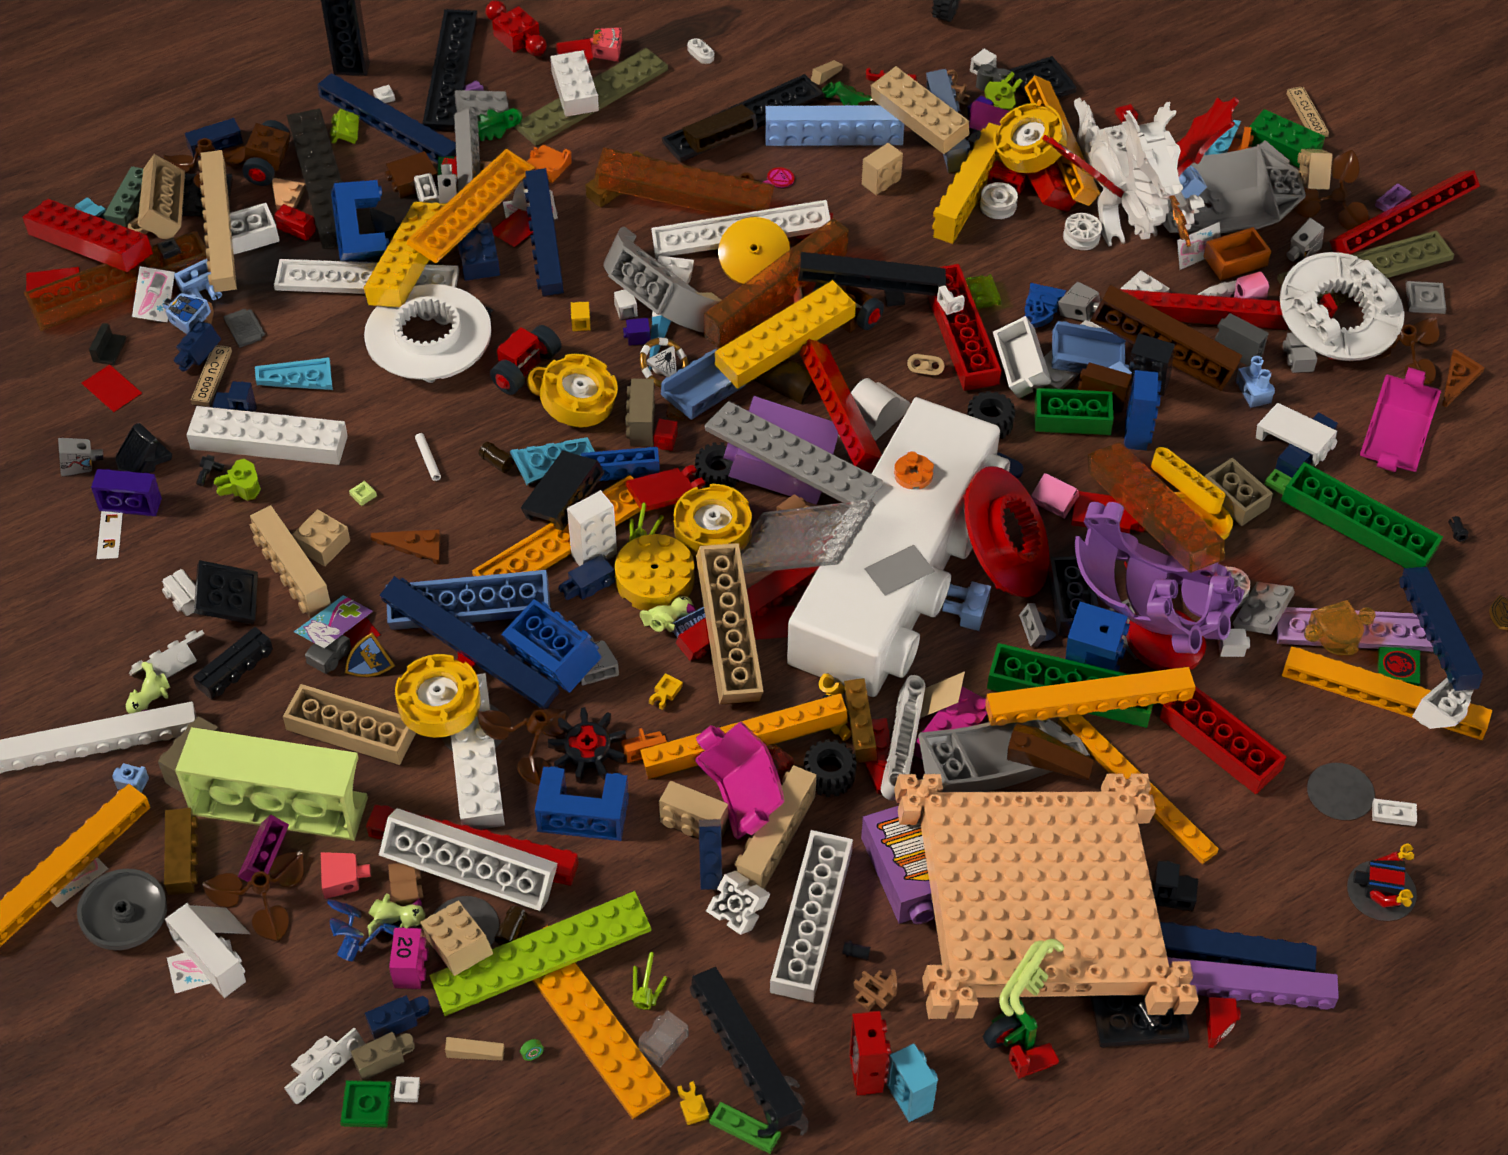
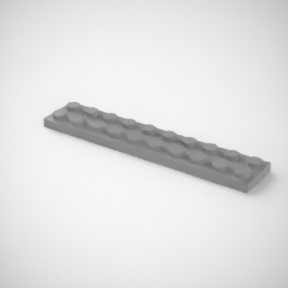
(792, 454)

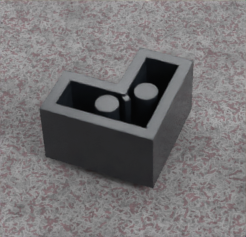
(1174, 890)

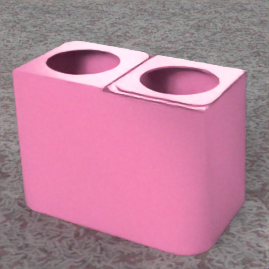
(1252, 287)
(1054, 495)

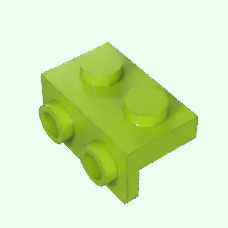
(344, 126)

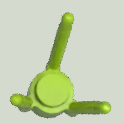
(639, 532)
(643, 997)

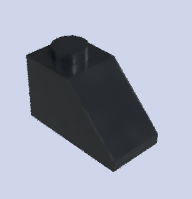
(383, 223)

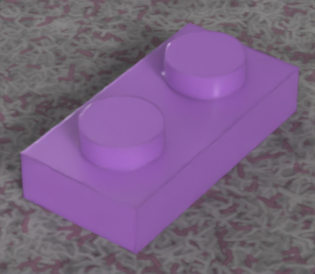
(1393, 197)

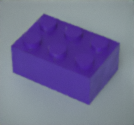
(126, 492)

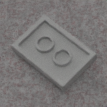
(481, 101)
(1263, 607)

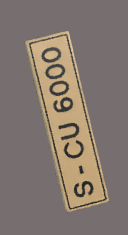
(1306, 110)
(211, 376)

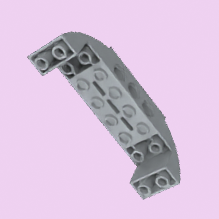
(656, 284)

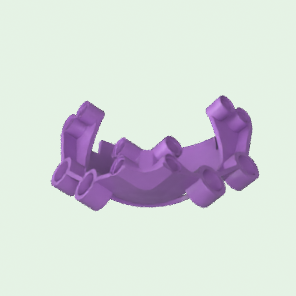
(1154, 581)

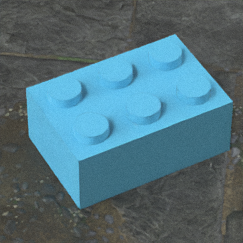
(912, 1082)

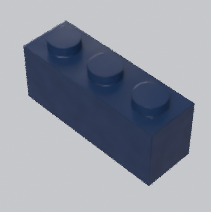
(222, 134)
(710, 853)

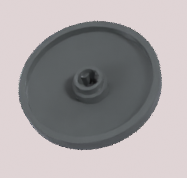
(122, 909)

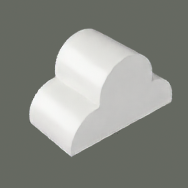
(879, 406)

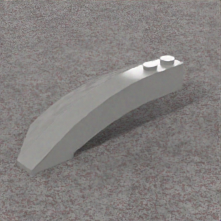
(977, 756)

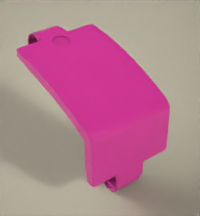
(1401, 421)
(743, 774)

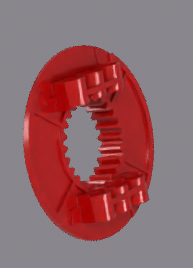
(984, 505)

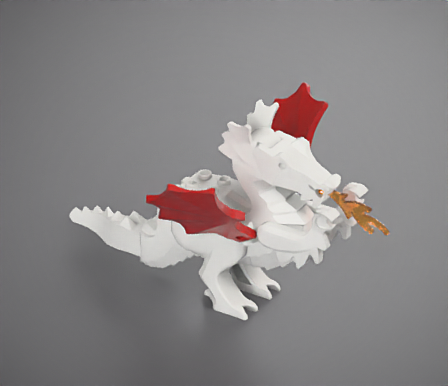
(1144, 165)

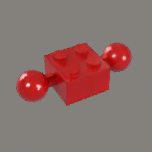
(515, 28)

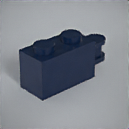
(196, 345)
(588, 579)
(396, 1016)

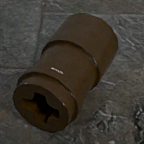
(498, 458)
(511, 926)

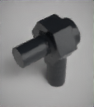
(207, 464)

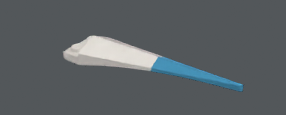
(683, 269)

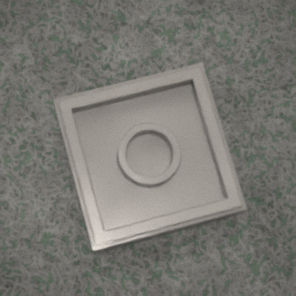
(1425, 297)

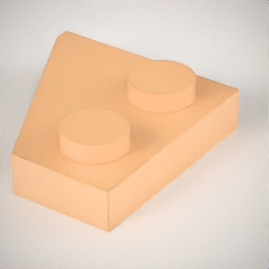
(287, 192)

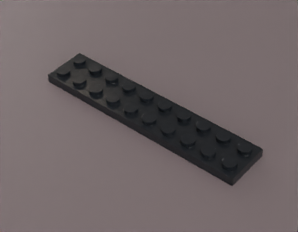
(450, 67)
(796, 92)

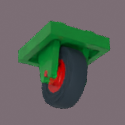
(1010, 1029)

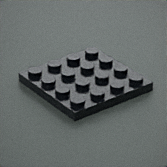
(1122, 1025)

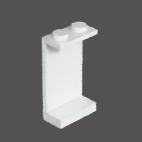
(1298, 431)

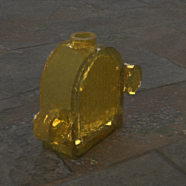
(1339, 627)

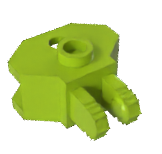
(1003, 92)
(240, 481)

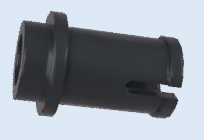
(1459, 532)
(856, 950)
(1152, 1022)

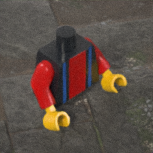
(1386, 879)

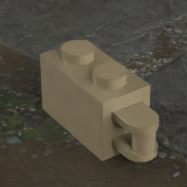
(381, 1054)

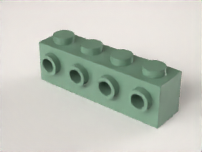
(127, 199)

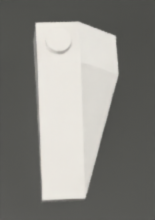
(1443, 706)

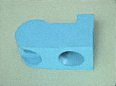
(89, 207)

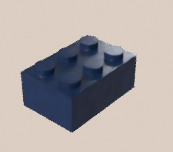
(479, 253)

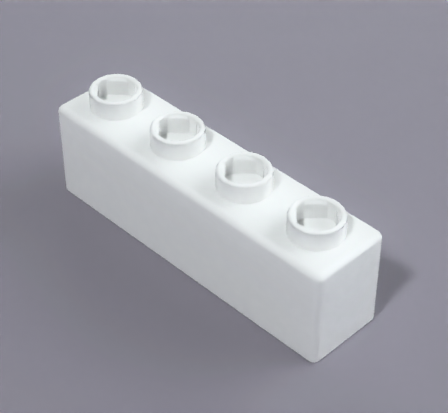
(843, 616)

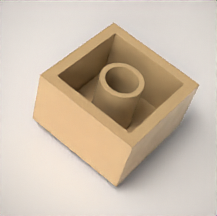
(882, 168)
(321, 537)

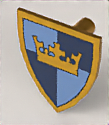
(368, 658)

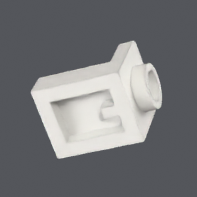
(948, 302)

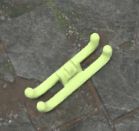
(1027, 976)

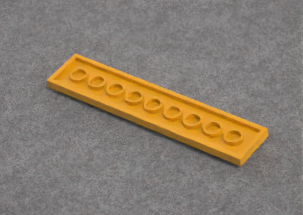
(469, 206)
(551, 544)
(602, 1039)

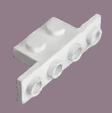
(174, 659)
(321, 1063)

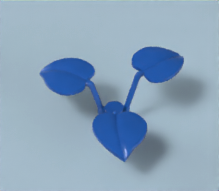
(351, 943)

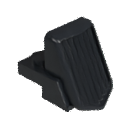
(141, 451)

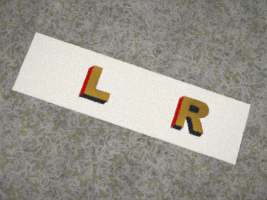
(109, 535)

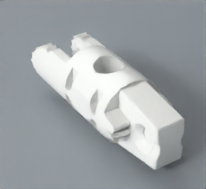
(1223, 289)

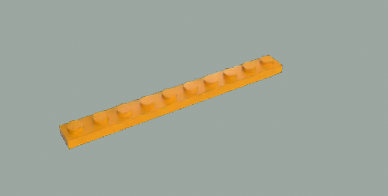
(1165, 811)

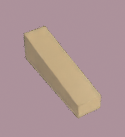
(825, 72)
(473, 1049)

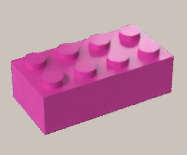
(966, 713)

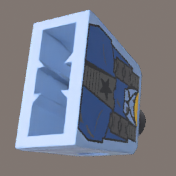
(186, 311)

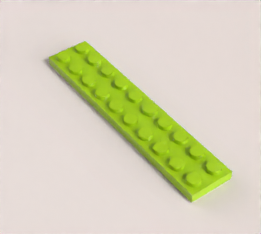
(542, 952)

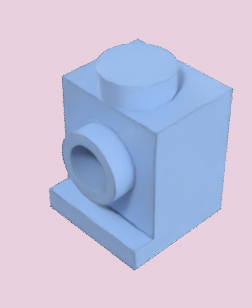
(130, 775)

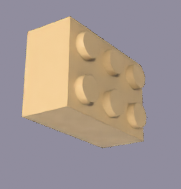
(1315, 168)
(684, 807)
(456, 938)

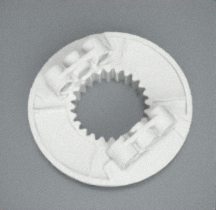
(1359, 279)
(438, 359)

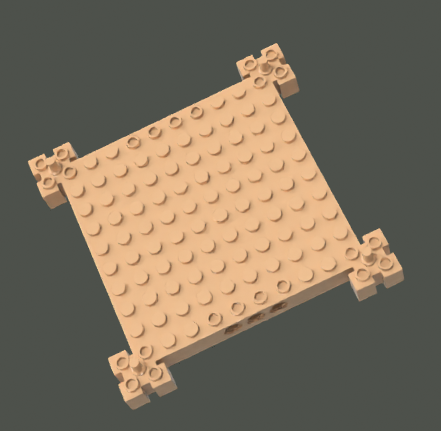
(1042, 870)

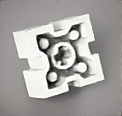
(738, 902)

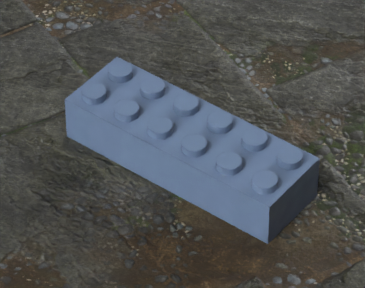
(940, 84)

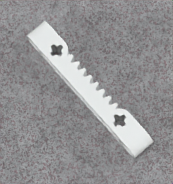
(904, 734)

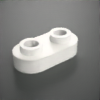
(700, 51)

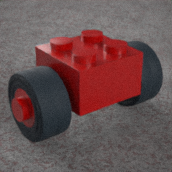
(521, 354)

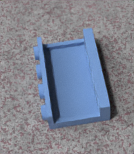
(1079, 344)
(697, 386)

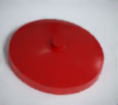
(1157, 649)

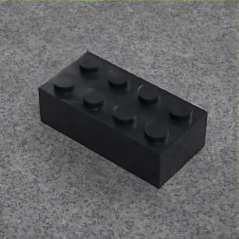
(1153, 356)
(1067, 591)

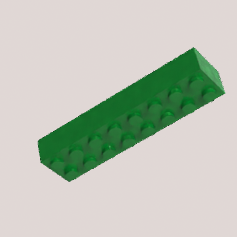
(1361, 517)
(1024, 669)

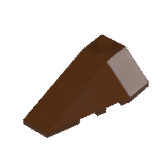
(1041, 750)

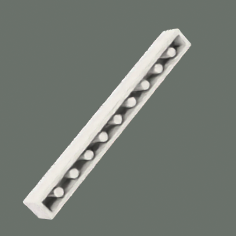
(95, 737)

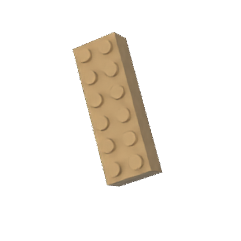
(920, 110)
(161, 198)
(289, 561)
(348, 724)
(771, 841)

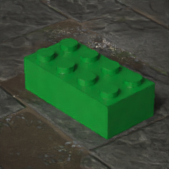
(1284, 135)
(1073, 411)

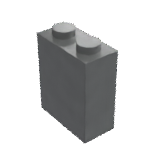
(1241, 337)

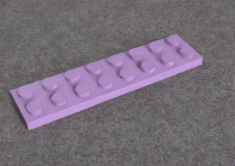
(1387, 630)

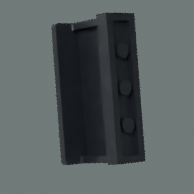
(563, 485)

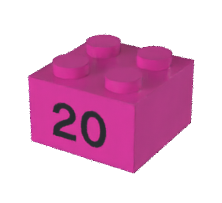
(408, 958)

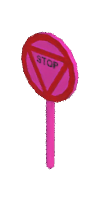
(780, 177)

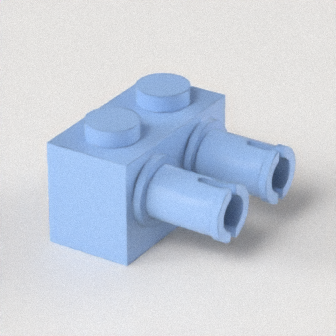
(1191, 182)
(195, 279)
(1255, 383)
(974, 605)

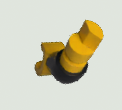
(825, 684)

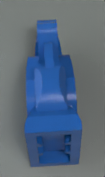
(1042, 303)

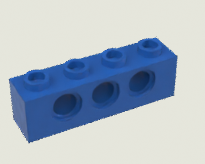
(626, 462)

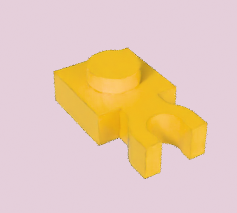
(666, 689)
(692, 1106)

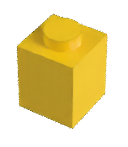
(580, 316)

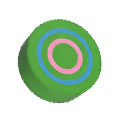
(531, 1049)

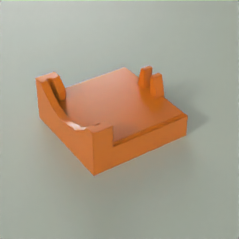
(551, 159)

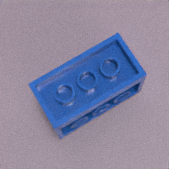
(552, 644)

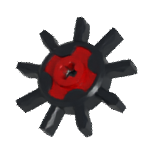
(593, 754)

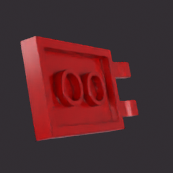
(663, 487)
(1081, 506)

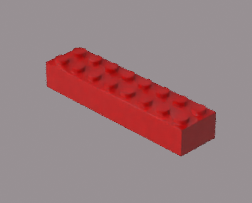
(88, 235)
(966, 336)

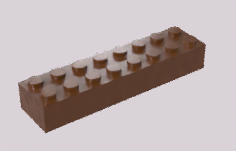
(1193, 350)

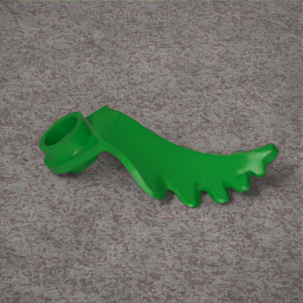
(846, 93)
(497, 123)

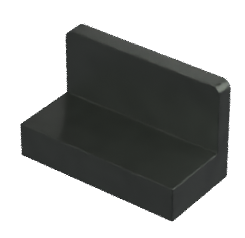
(106, 345)

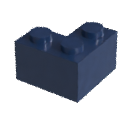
(239, 398)

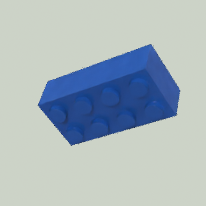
(1142, 410)

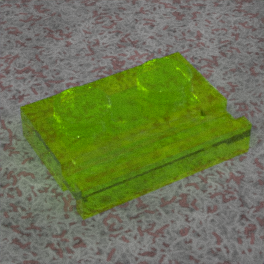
(983, 291)

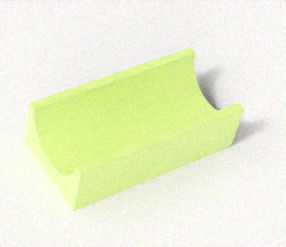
(260, 777)

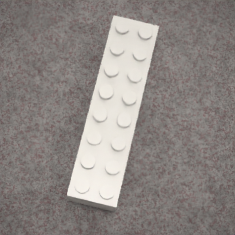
(267, 435)
(477, 772)
(468, 859)
(811, 916)

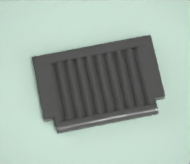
(244, 327)

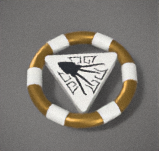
(663, 362)

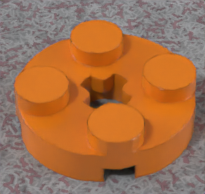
(917, 462)

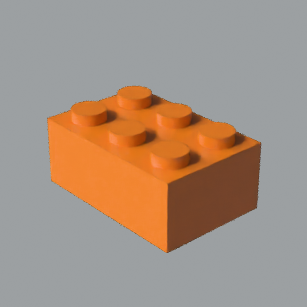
(1237, 253)

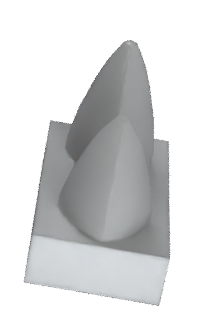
(1033, 625)

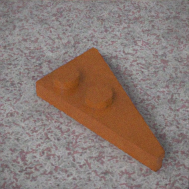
(1460, 375)
(418, 543)

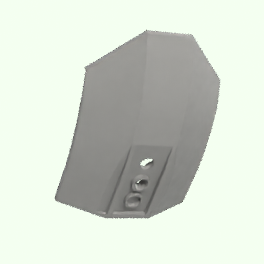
(1244, 191)

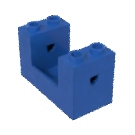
(345, 200)
(1097, 637)
(581, 815)

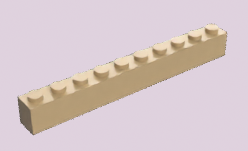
(218, 221)

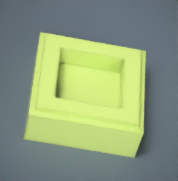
(363, 493)

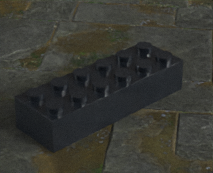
(346, 37)

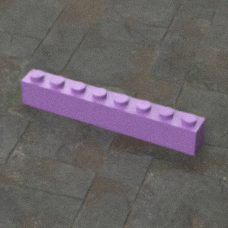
(1264, 984)

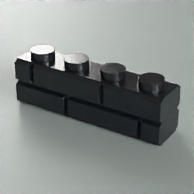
(233, 663)

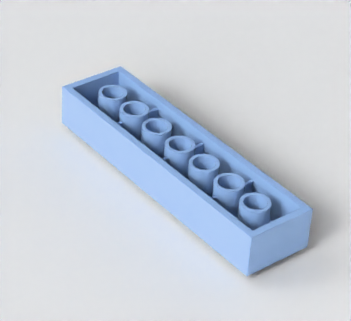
(831, 126)

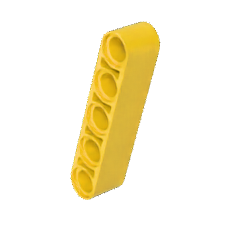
(1188, 480)

